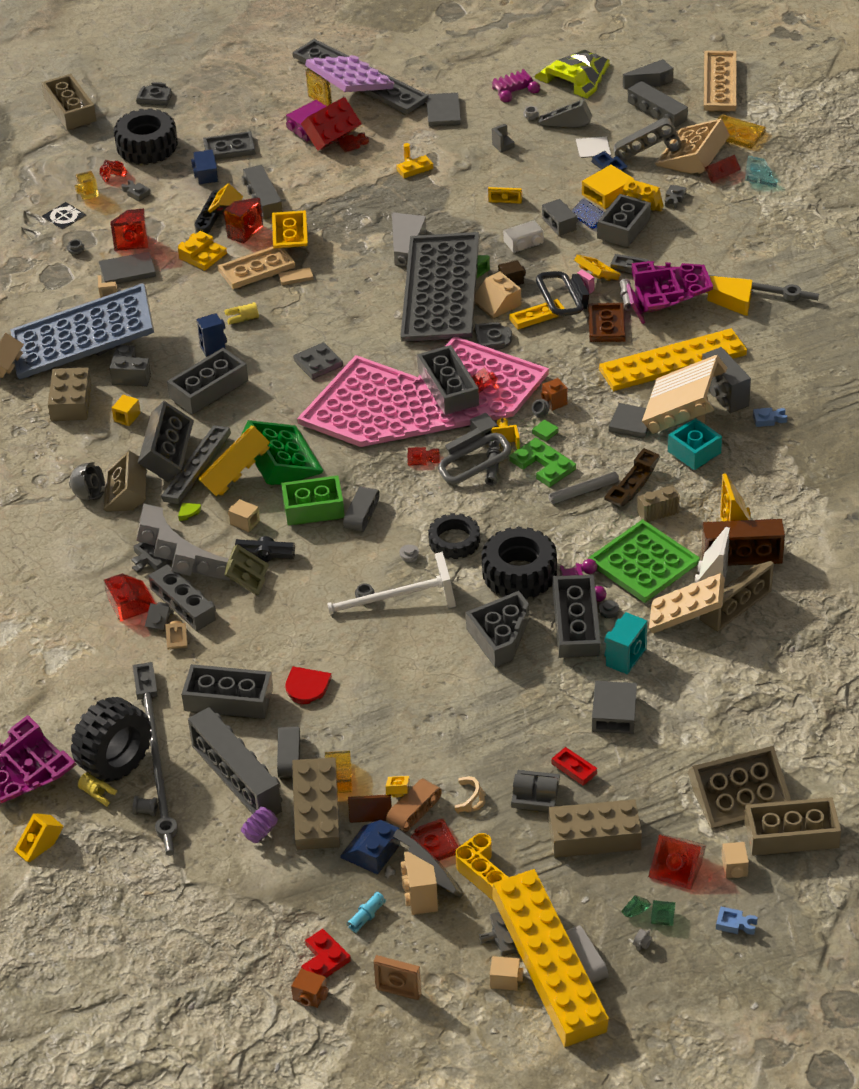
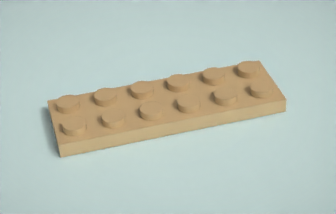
(719, 81)

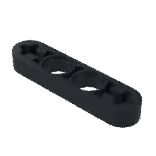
(205, 224)

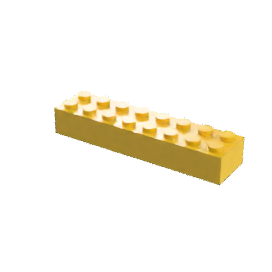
(550, 958)

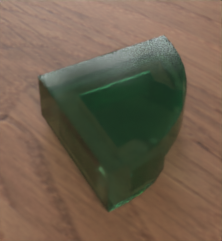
(636, 906)

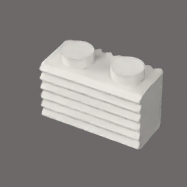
(523, 236)

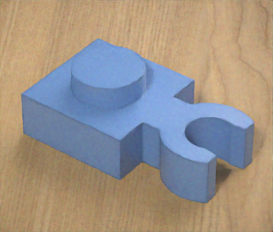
(767, 417)
(732, 920)

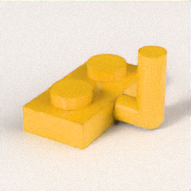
(413, 166)

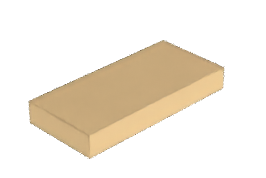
(295, 276)

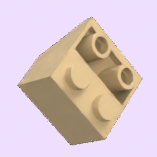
(420, 884)

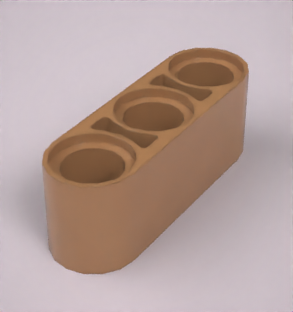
(414, 805)

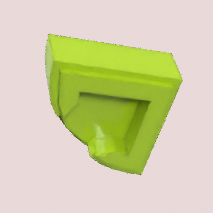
(188, 510)

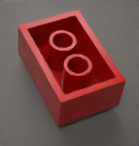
(331, 123)

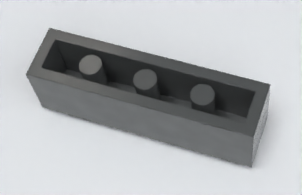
(657, 103)
(260, 186)

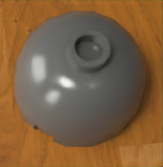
(87, 481)

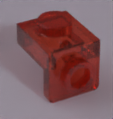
(112, 167)
(484, 379)

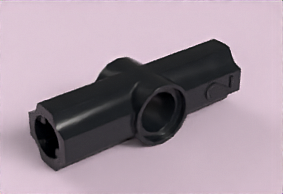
(267, 548)

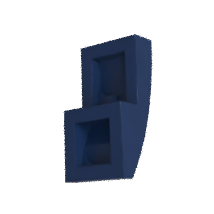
(603, 160)

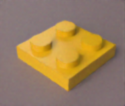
(597, 268)

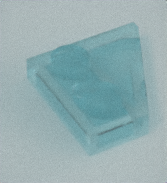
(759, 172)

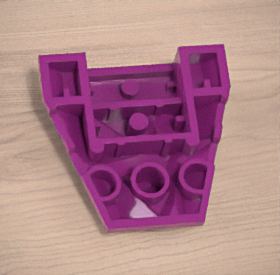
(668, 285)
(29, 760)

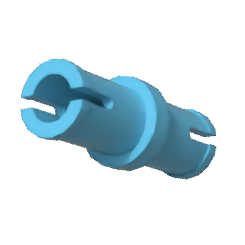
(366, 912)

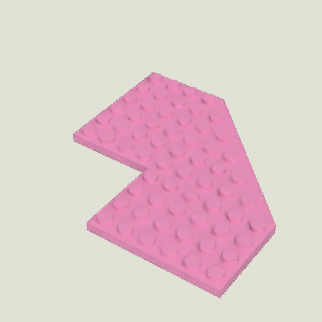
(382, 404)

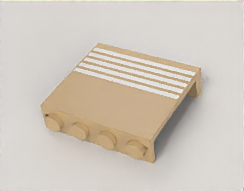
(682, 394)

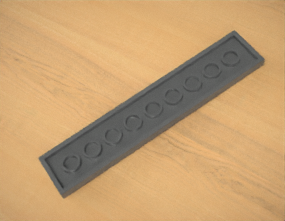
(400, 97)

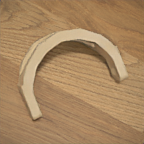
(467, 806)

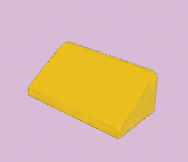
(505, 195)

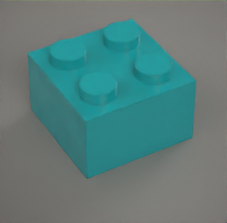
(694, 443)
(626, 643)

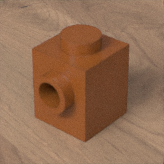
(555, 393)
(309, 988)

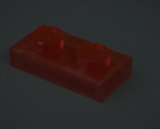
(723, 168)

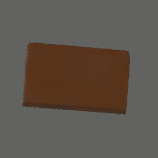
(369, 808)

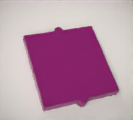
(635, 303)

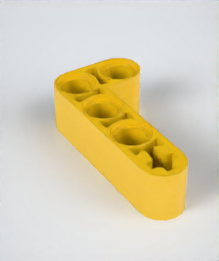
(474, 863)

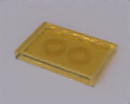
(742, 132)

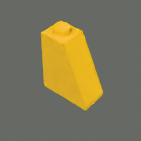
(731, 293)

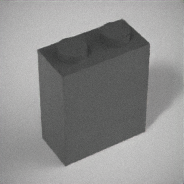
(614, 707)

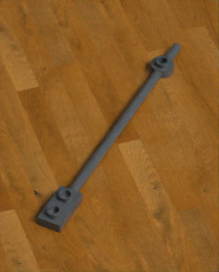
(790, 292)
(146, 689)

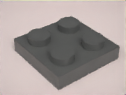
(317, 360)

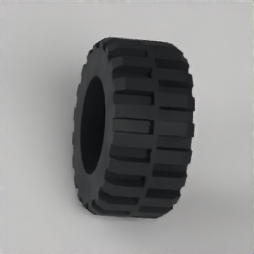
(145, 136)
(515, 546)
(111, 739)

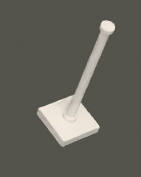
(442, 580)

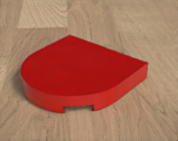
(306, 684)

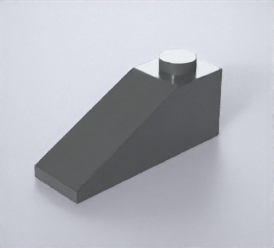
(653, 74)
(571, 115)

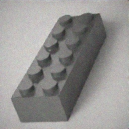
(234, 762)

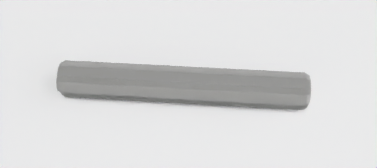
(584, 487)

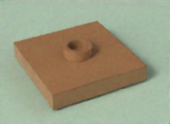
(397, 977)

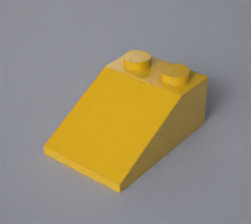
(290, 229)
(732, 503)

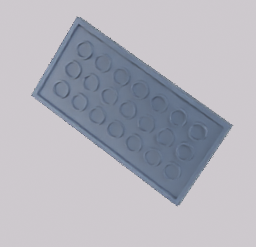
(83, 330)

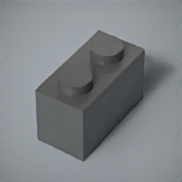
(559, 217)

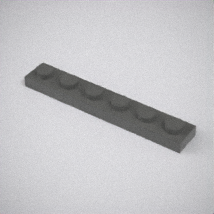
(196, 464)

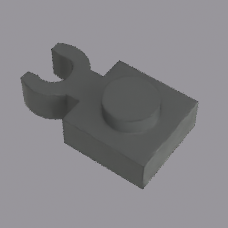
(136, 191)
(674, 195)

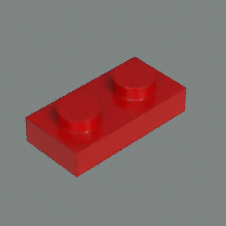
(574, 766)

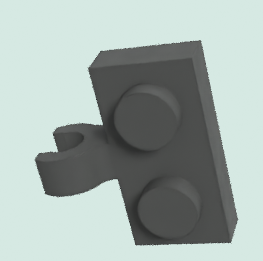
(146, 556)

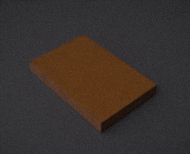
(606, 322)

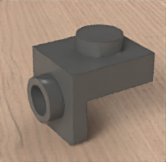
(158, 616)

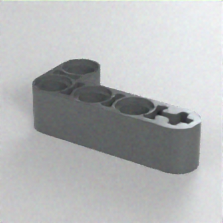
(646, 142)

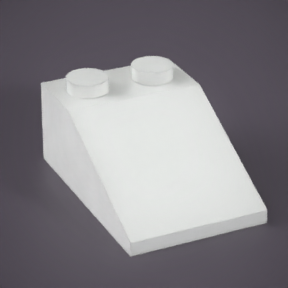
(715, 558)

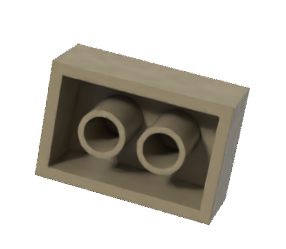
(69, 394)

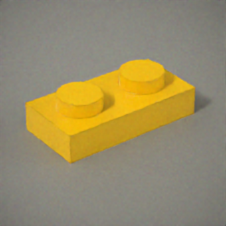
(397, 786)

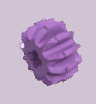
(259, 825)

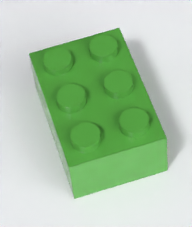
(313, 500)

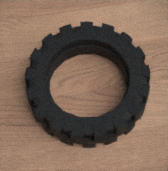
(457, 522)

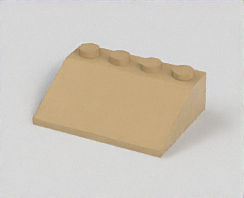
(697, 149)

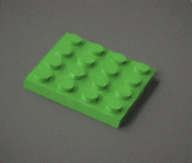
(644, 560)

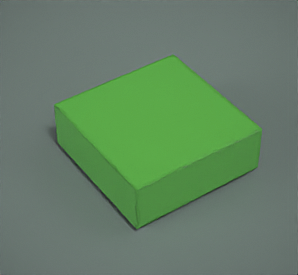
(545, 430)

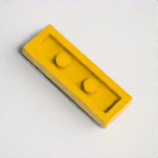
(533, 315)

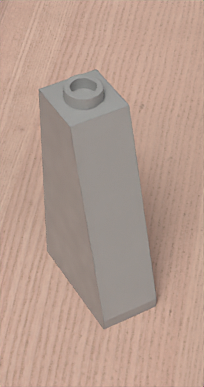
(403, 227)

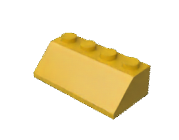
(234, 460)

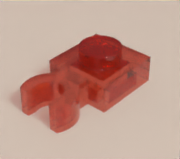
(353, 142)
(420, 456)

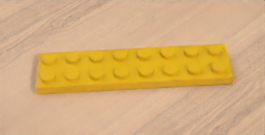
(664, 360)

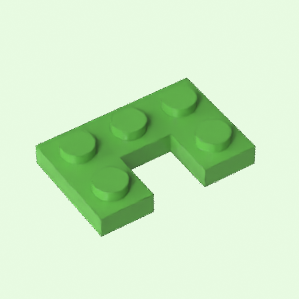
(556, 464)

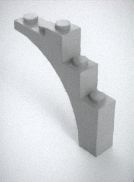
(169, 545)

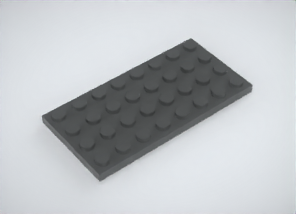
(440, 287)

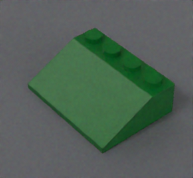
(287, 456)

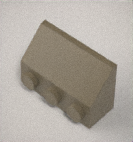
(125, 484)

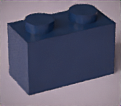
(204, 167)
(211, 334)

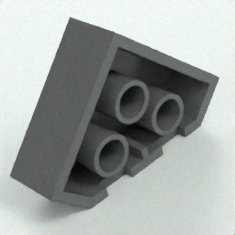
(499, 627)

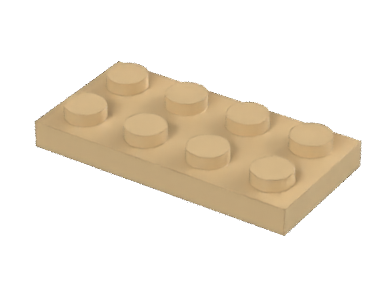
(256, 266)
(687, 603)

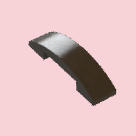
(635, 478)

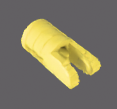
(245, 313)
(95, 788)

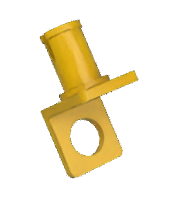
(510, 432)

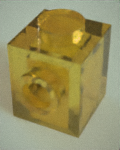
(86, 185)

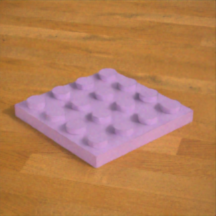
(349, 73)

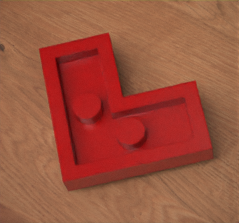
(328, 953)

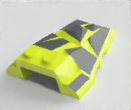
(580, 68)

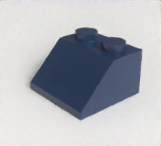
(372, 846)

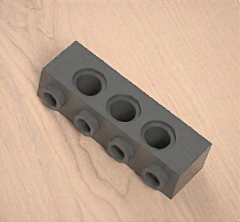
(182, 597)

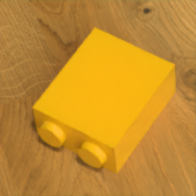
(605, 186)

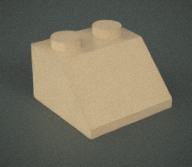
(498, 295)
(9, 351)

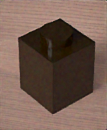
(513, 271)

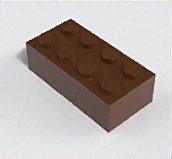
(749, 540)

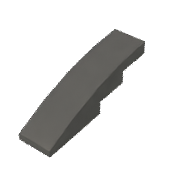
(442, 876)

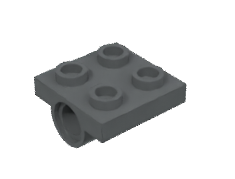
(535, 790)

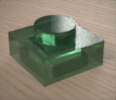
(663, 913)

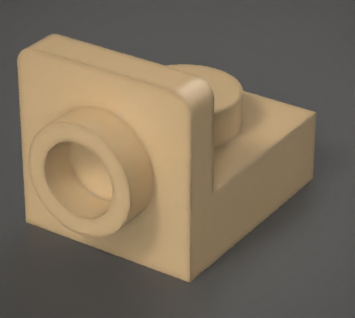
(176, 635)

